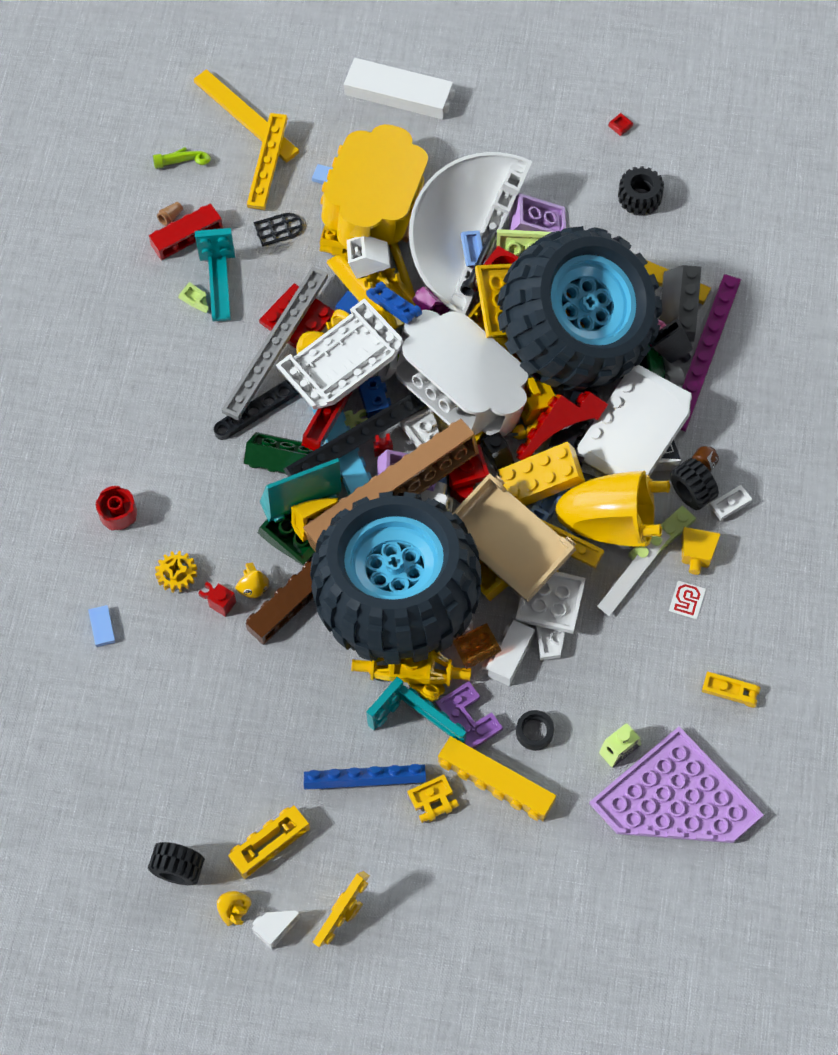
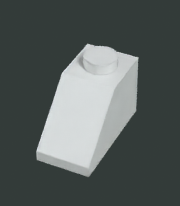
(274, 926)

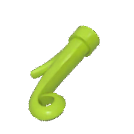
(181, 155)

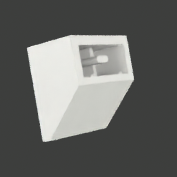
(367, 255)

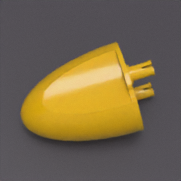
(613, 508)

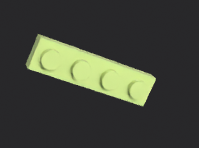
(672, 526)

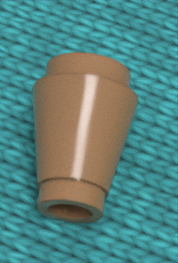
(169, 213)

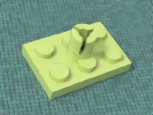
(517, 240)

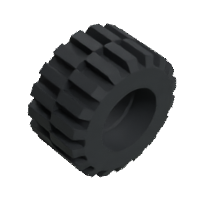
(642, 179)
(694, 484)
(176, 863)

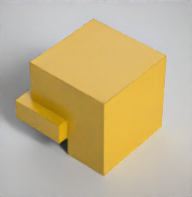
(538, 396)

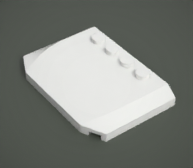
(342, 357)
(636, 424)

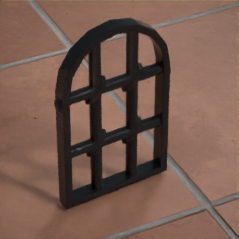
(274, 234)

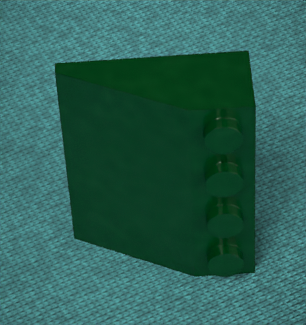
(283, 537)

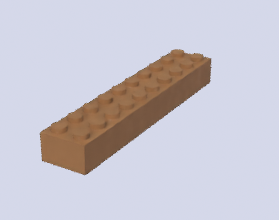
(411, 474)

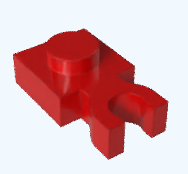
(382, 444)

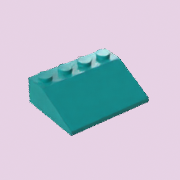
(308, 485)

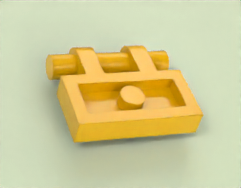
(429, 793)

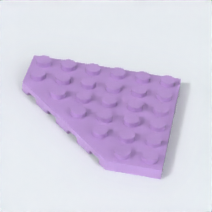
(677, 796)

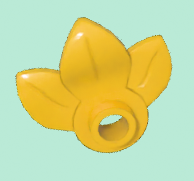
(428, 691)

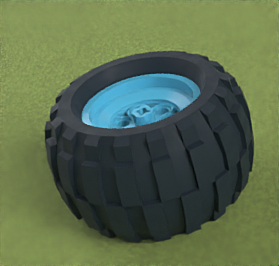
(607, 294)
(389, 544)

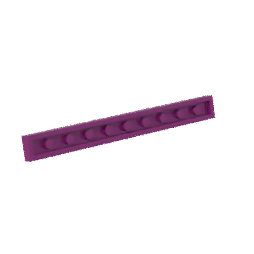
(709, 340)

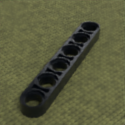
(258, 403)

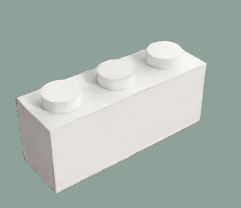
(514, 647)

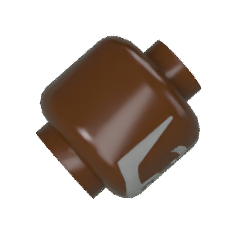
(707, 456)

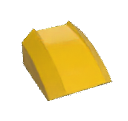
(309, 510)

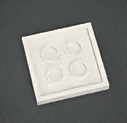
(554, 604)

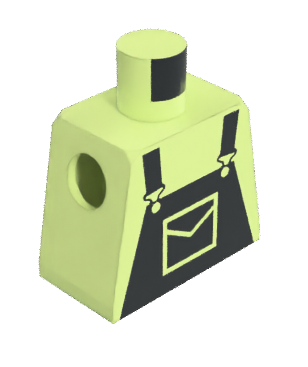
(622, 744)

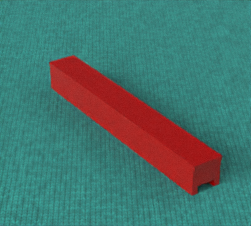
(322, 424)

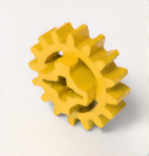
(182, 576)

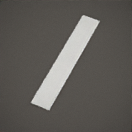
(630, 577)

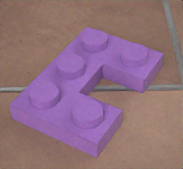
(455, 707)

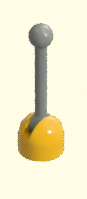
(518, 433)

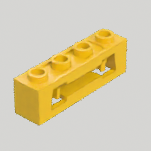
(294, 826)

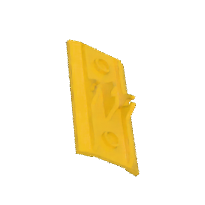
(358, 287)

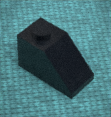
(497, 451)

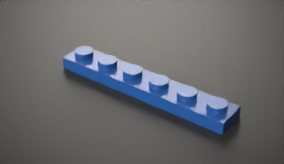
(364, 776)

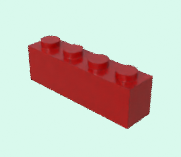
(181, 233)

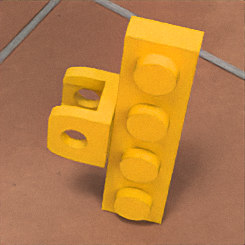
(343, 910)

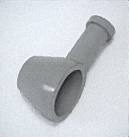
(674, 374)

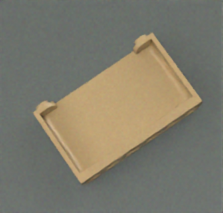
(512, 538)

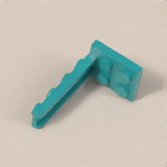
(217, 247)
(389, 702)

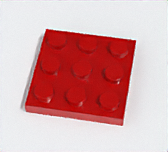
(314, 319)

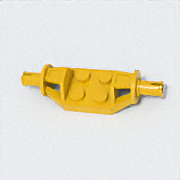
(410, 672)

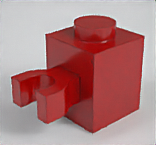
(219, 598)

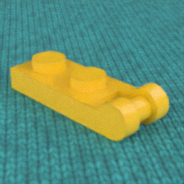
(730, 689)

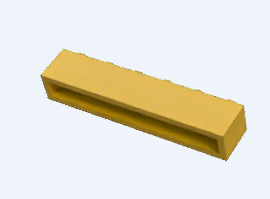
(496, 778)

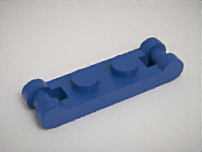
(393, 303)

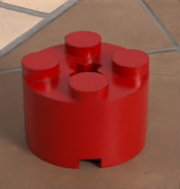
(116, 508)

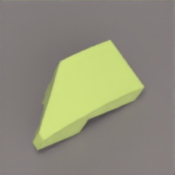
(194, 297)

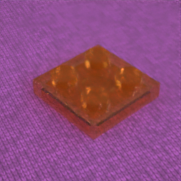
(476, 646)

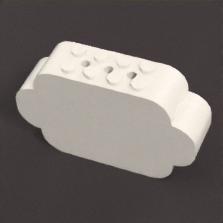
(461, 372)

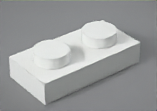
(730, 502)

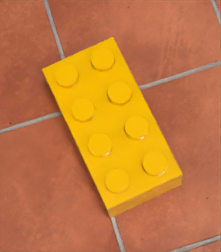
(543, 474)

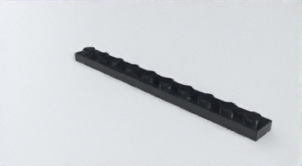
(359, 434)

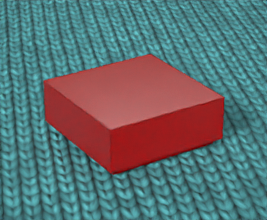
(620, 124)

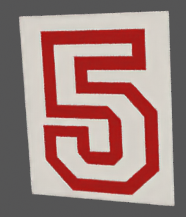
(687, 599)

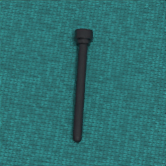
(469, 286)

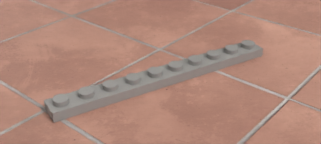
(274, 343)

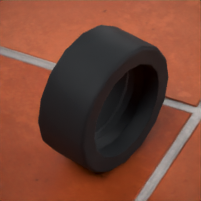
(535, 715)

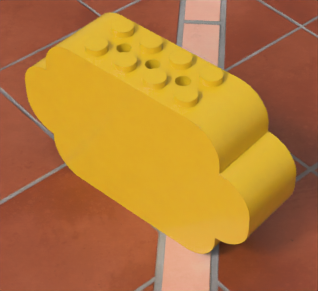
(373, 185)

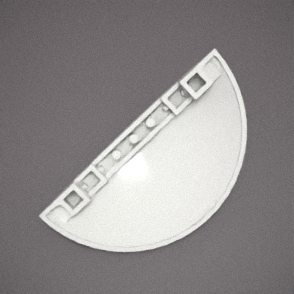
(460, 198)

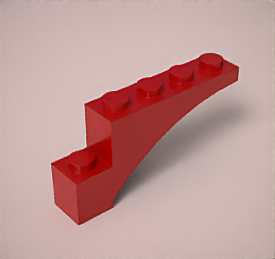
(559, 415)

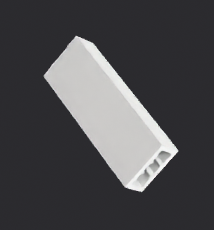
(399, 88)

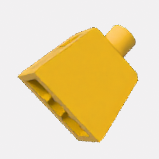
(698, 548)

